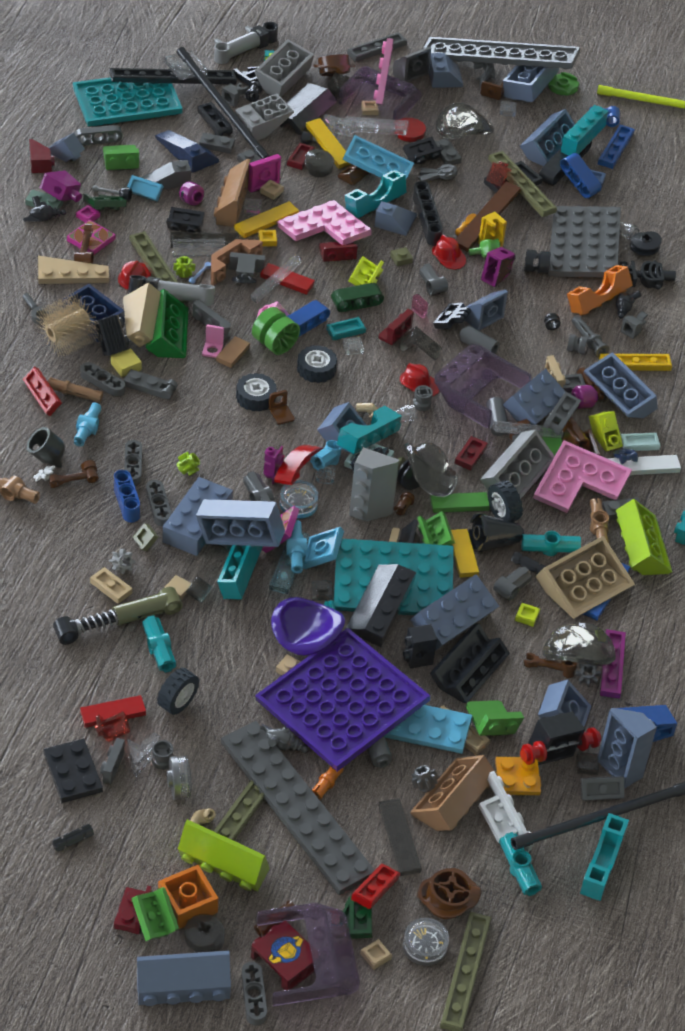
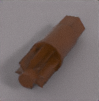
(588, 381)

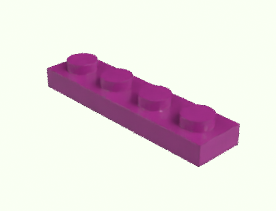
(612, 674)

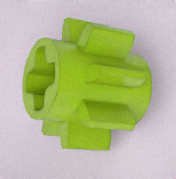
(184, 267)
(188, 463)

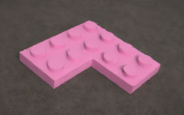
(384, 67)
(329, 218)
(578, 468)

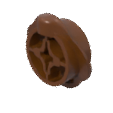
(334, 64)
(449, 893)

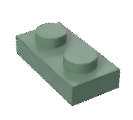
(49, 199)

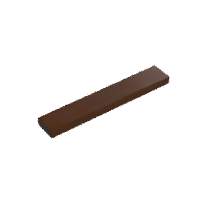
(497, 204)

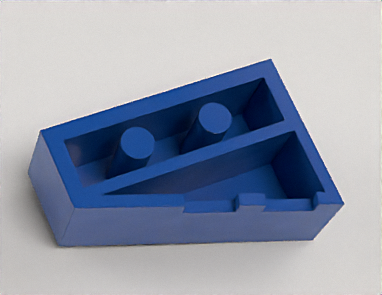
(661, 717)

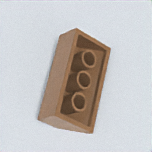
(232, 195)
(454, 793)

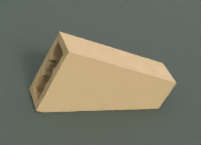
(141, 313)

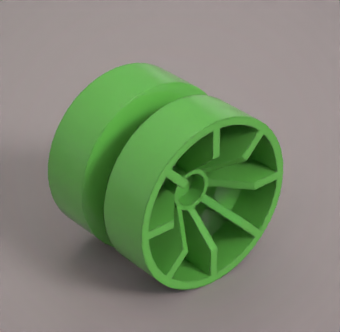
(275, 330)

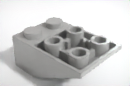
(264, 115)

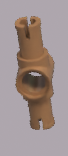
(16, 488)
(599, 519)

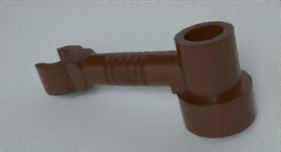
(84, 256)
(89, 471)
(566, 666)

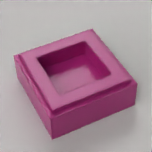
(88, 213)

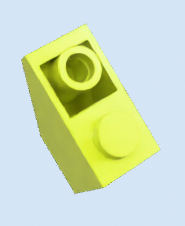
(606, 430)

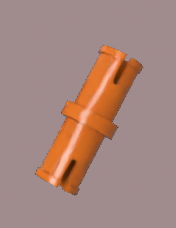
(326, 781)

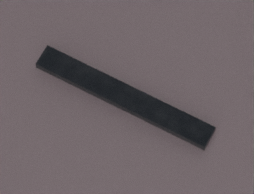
(139, 75)

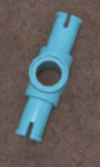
(87, 424)
(296, 548)

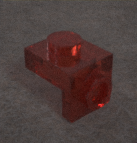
(498, 173)
(113, 726)

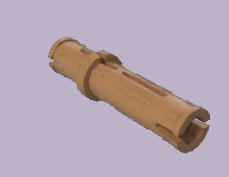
(67, 387)

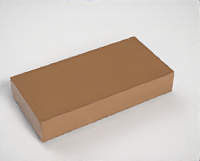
(232, 352)

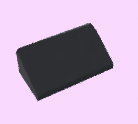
(409, 532)

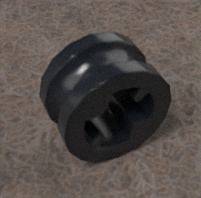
(552, 317)

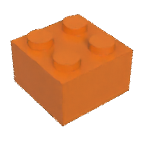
(190, 894)

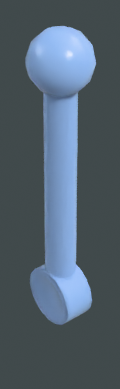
(207, 265)

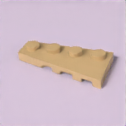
(69, 272)

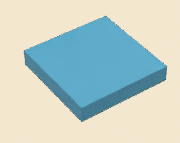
(323, 547)

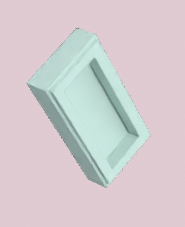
(640, 441)

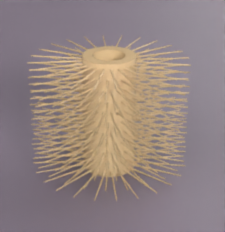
(67, 324)

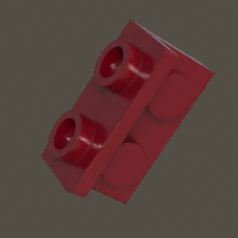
(336, 252)
(397, 328)
(126, 916)

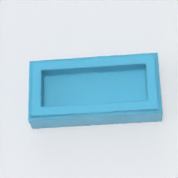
(145, 188)

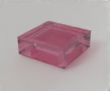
(419, 306)

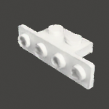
(500, 811)

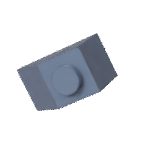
(67, 148)

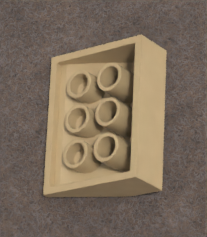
(585, 578)

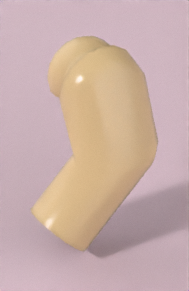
(366, 407)
(203, 816)

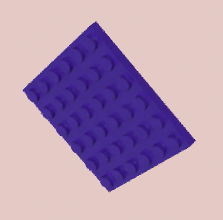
(342, 699)

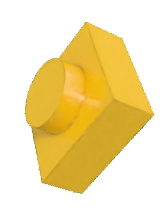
(268, 237)

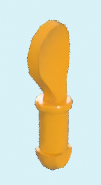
(469, 218)

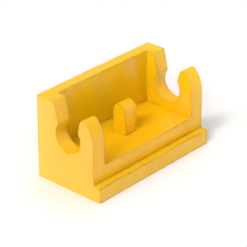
(492, 227)

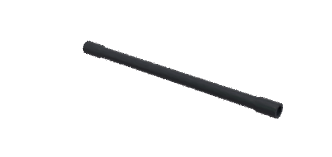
(186, 58)
(530, 838)

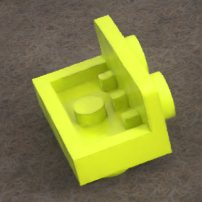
(365, 272)

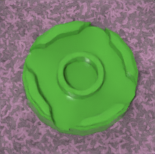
(564, 84)

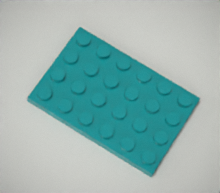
(117, 102)
(360, 558)

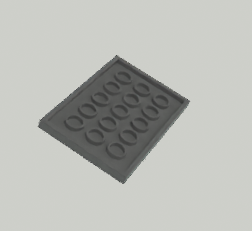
(584, 241)

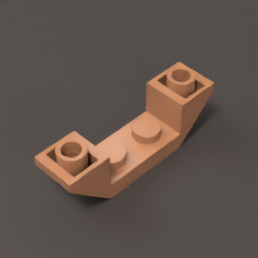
(222, 257)

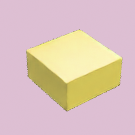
(125, 361)

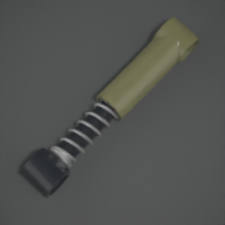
(165, 601)

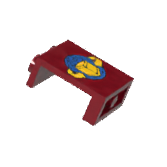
(285, 953)

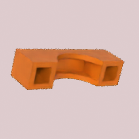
(615, 281)

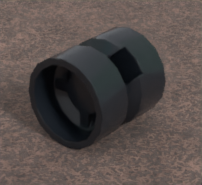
(543, 261)

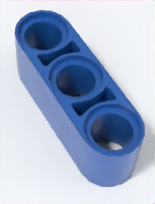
(580, 175)
(310, 316)
(126, 496)

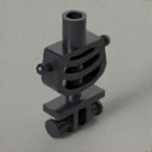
(650, 275)

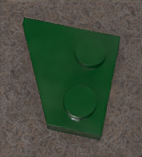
(102, 201)
(358, 919)

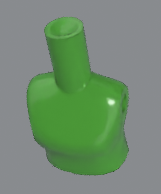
(485, 246)

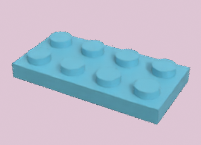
(375, 158)
(434, 728)

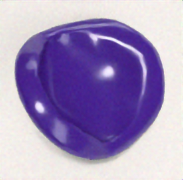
(305, 625)

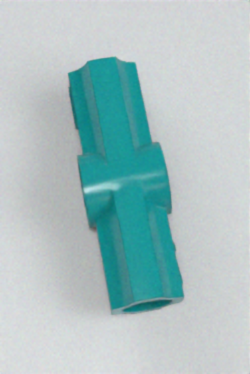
(550, 543)
(159, 644)
(524, 873)

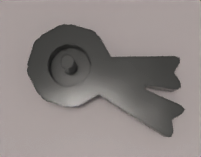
(445, 172)

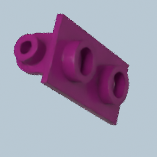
(273, 460)

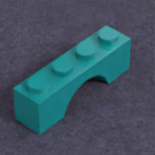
(391, 187)
(383, 424)
(604, 857)

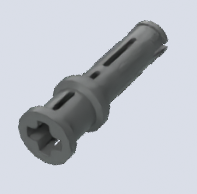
(596, 346)

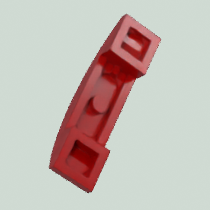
(290, 468)

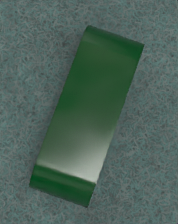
(357, 297)

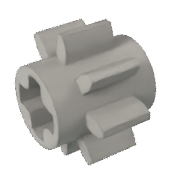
(127, 561)

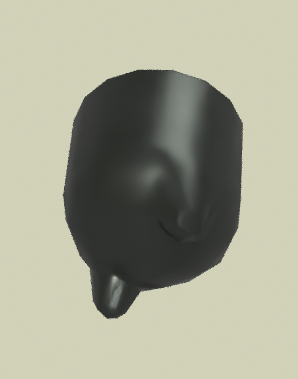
(50, 445)

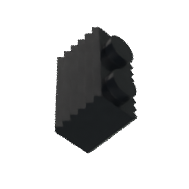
(111, 335)

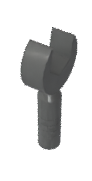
(34, 308)

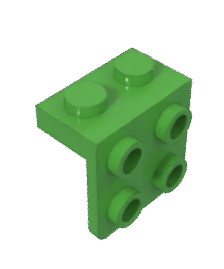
(121, 157)
(493, 719)

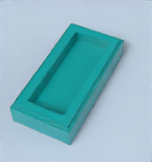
(346, 328)

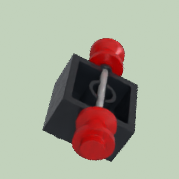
(558, 739)

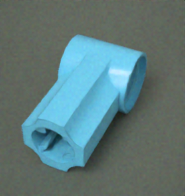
(328, 456)

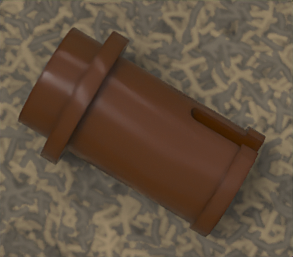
(405, 501)

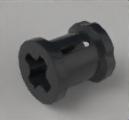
(252, 90)

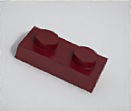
(471, 453)

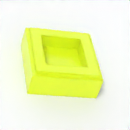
(527, 614)

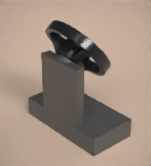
(246, 266)

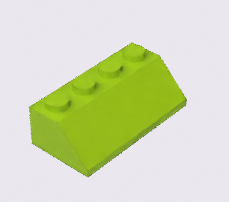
(643, 539)
(222, 856)

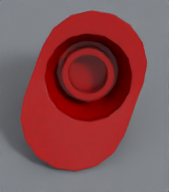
(448, 253)
(132, 268)
(418, 375)

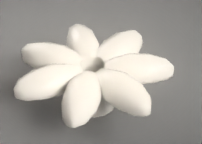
(44, 474)

